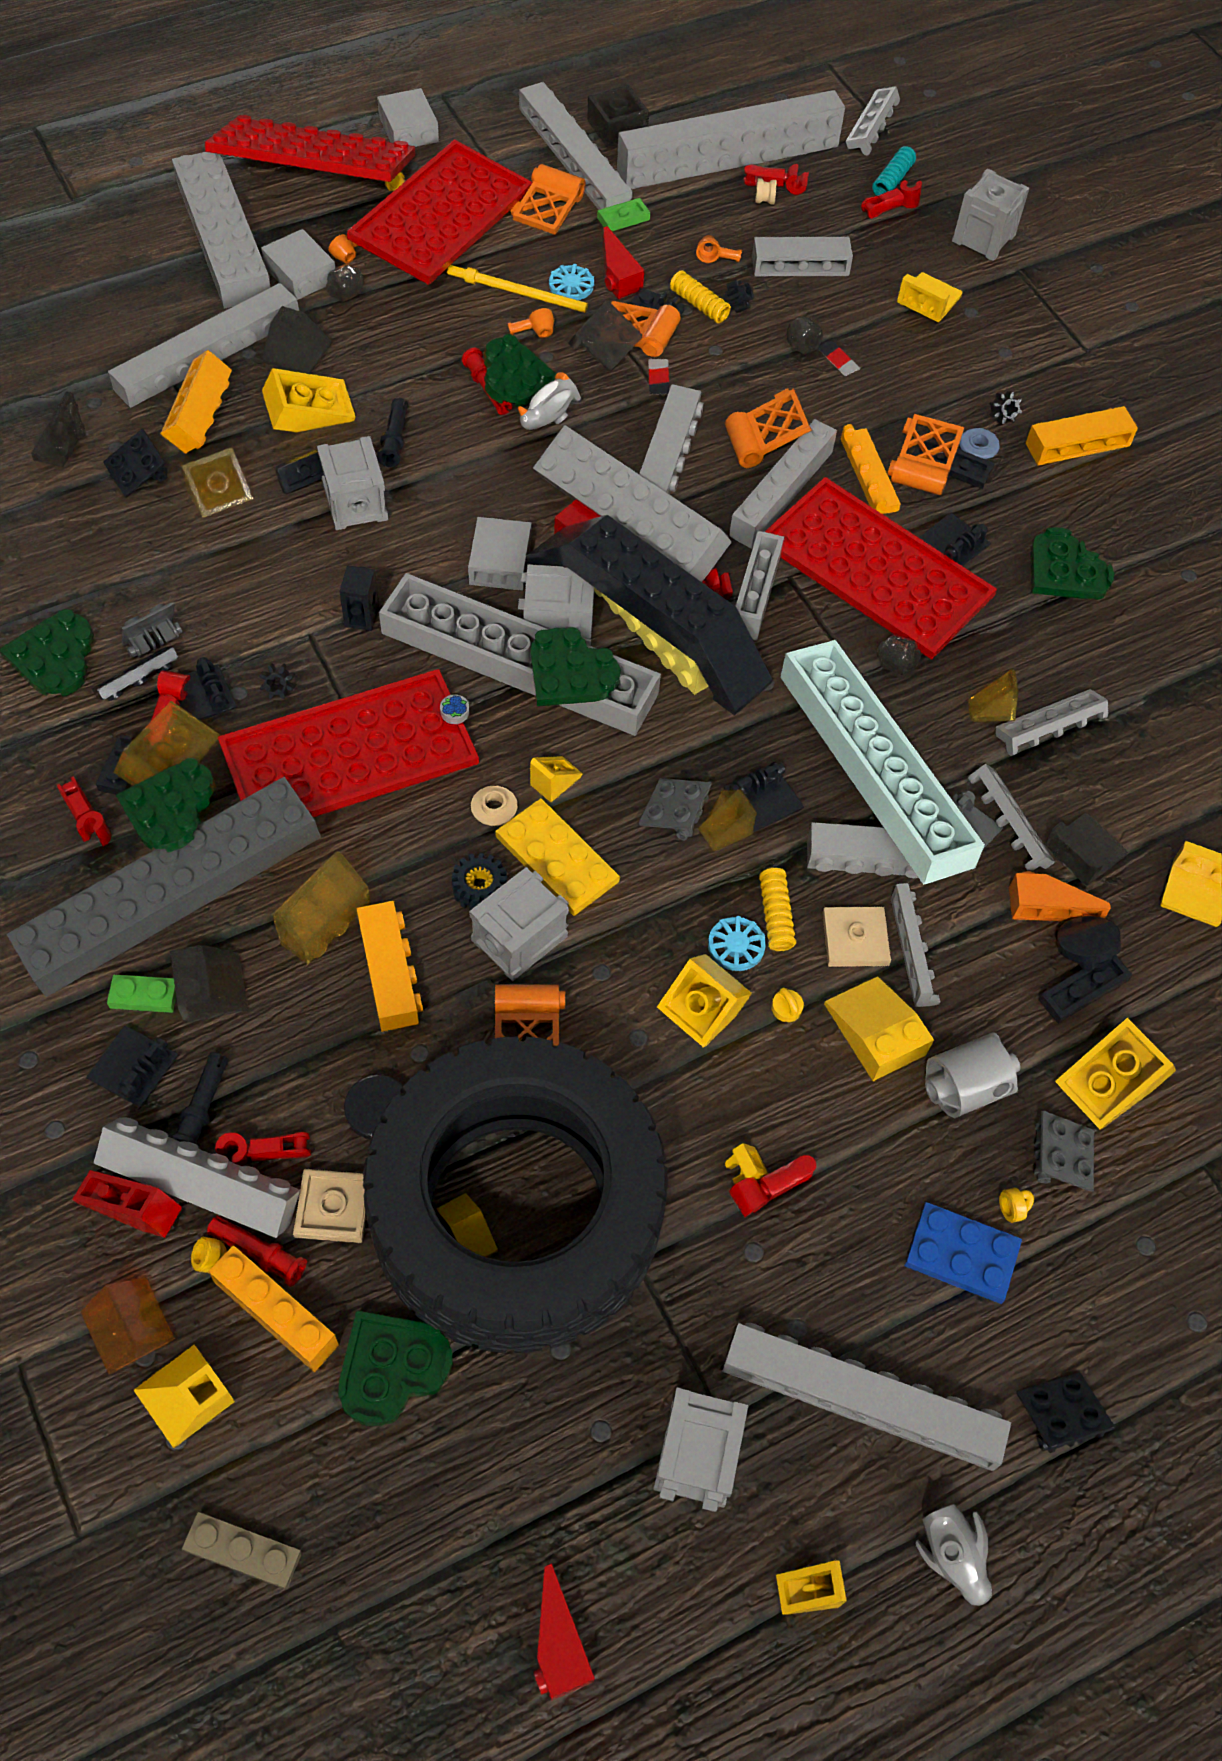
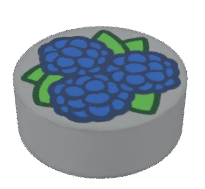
(454, 709)

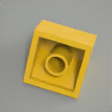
(703, 999)

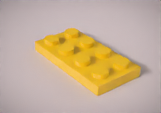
(558, 855)

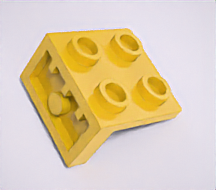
(928, 296)
(1195, 884)

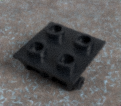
(136, 463)
(957, 539)
(207, 691)
(768, 794)
(133, 1066)
(1065, 1412)

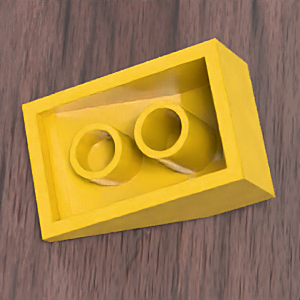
(306, 401)
(879, 1027)
(1116, 1074)

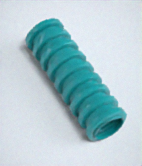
(894, 171)

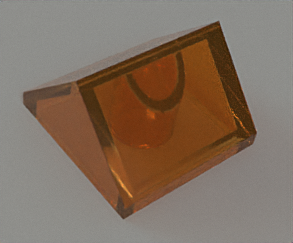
(126, 1323)

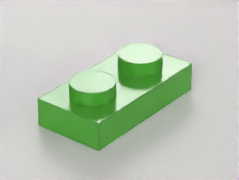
(623, 214)
(142, 993)

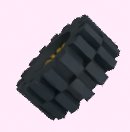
(476, 868)

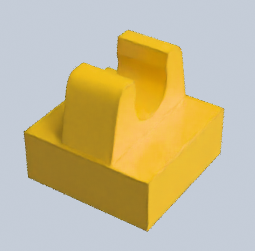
(749, 1162)

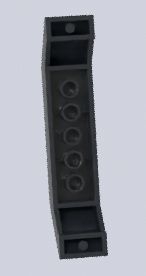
(665, 601)

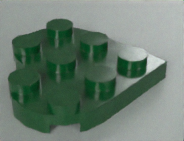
(514, 371)
(1066, 568)
(52, 653)
(569, 670)
(169, 804)
(389, 1364)

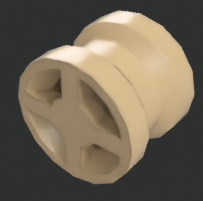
(765, 191)

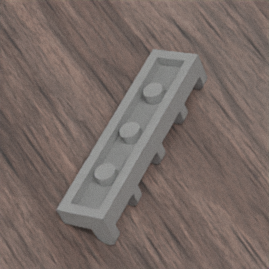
(873, 119)
(1052, 719)
(1014, 816)
(913, 947)

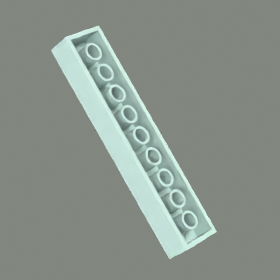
(881, 762)

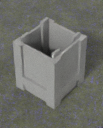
(990, 214)
(353, 482)
(557, 599)
(519, 923)
(701, 1449)

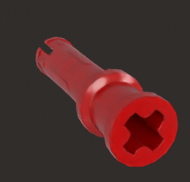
(474, 361)
(269, 1256)

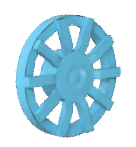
(571, 282)
(736, 943)

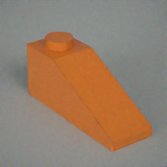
(1050, 899)

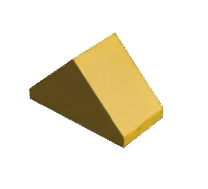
(552, 776)
(467, 1225)
(811, 1588)

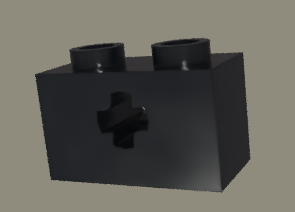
(359, 597)

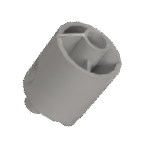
(971, 1075)

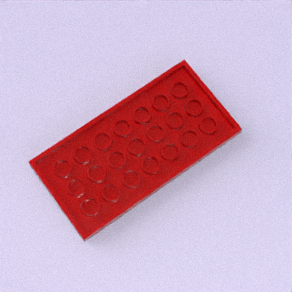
(311, 148)
(439, 211)
(880, 567)
(353, 746)

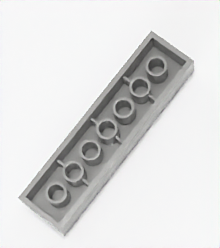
(221, 227)
(640, 506)

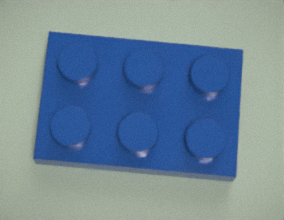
(963, 1253)

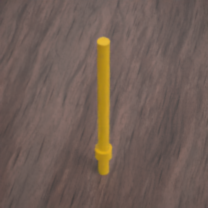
(473, 276)

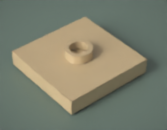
(856, 936)
(331, 1206)

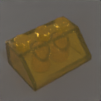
(321, 909)

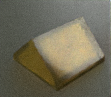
(216, 482)

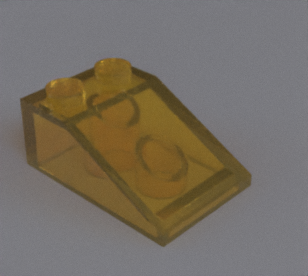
(164, 743)

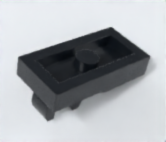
(654, 300)
(299, 472)
(109, 781)

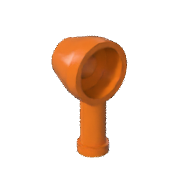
(342, 249)
(713, 252)
(540, 321)

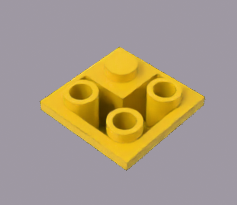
(184, 1396)

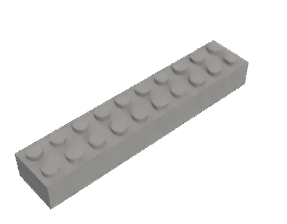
(729, 139)
(501, 647)

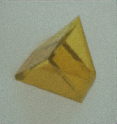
(996, 701)
(729, 820)

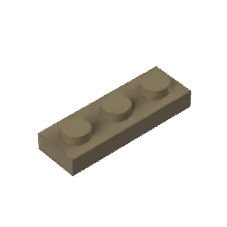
(242, 1550)

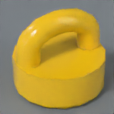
(787, 1005)
(1014, 1205)
(207, 1253)

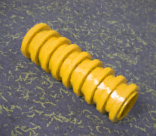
(700, 296)
(777, 909)

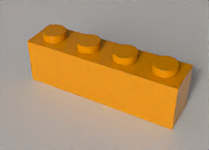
(197, 402)
(1081, 435)
(388, 966)
(274, 1308)

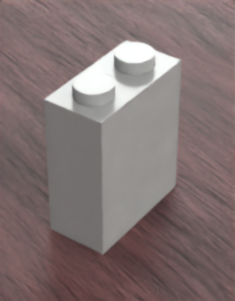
(408, 118)
(298, 263)
(499, 553)

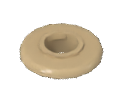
(491, 816)

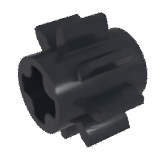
(738, 295)
(1012, 410)
(284, 676)

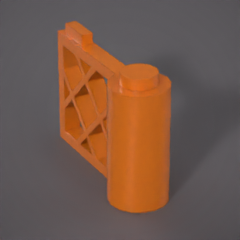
(555, 186)
(656, 329)
(746, 433)
(917, 470)
(528, 1005)

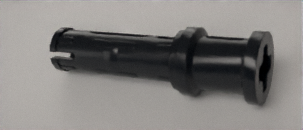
(392, 439)
(196, 1115)

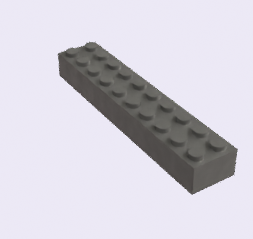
(163, 887)

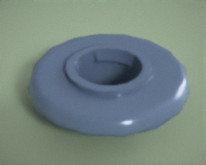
(983, 437)

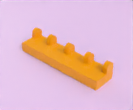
(869, 470)

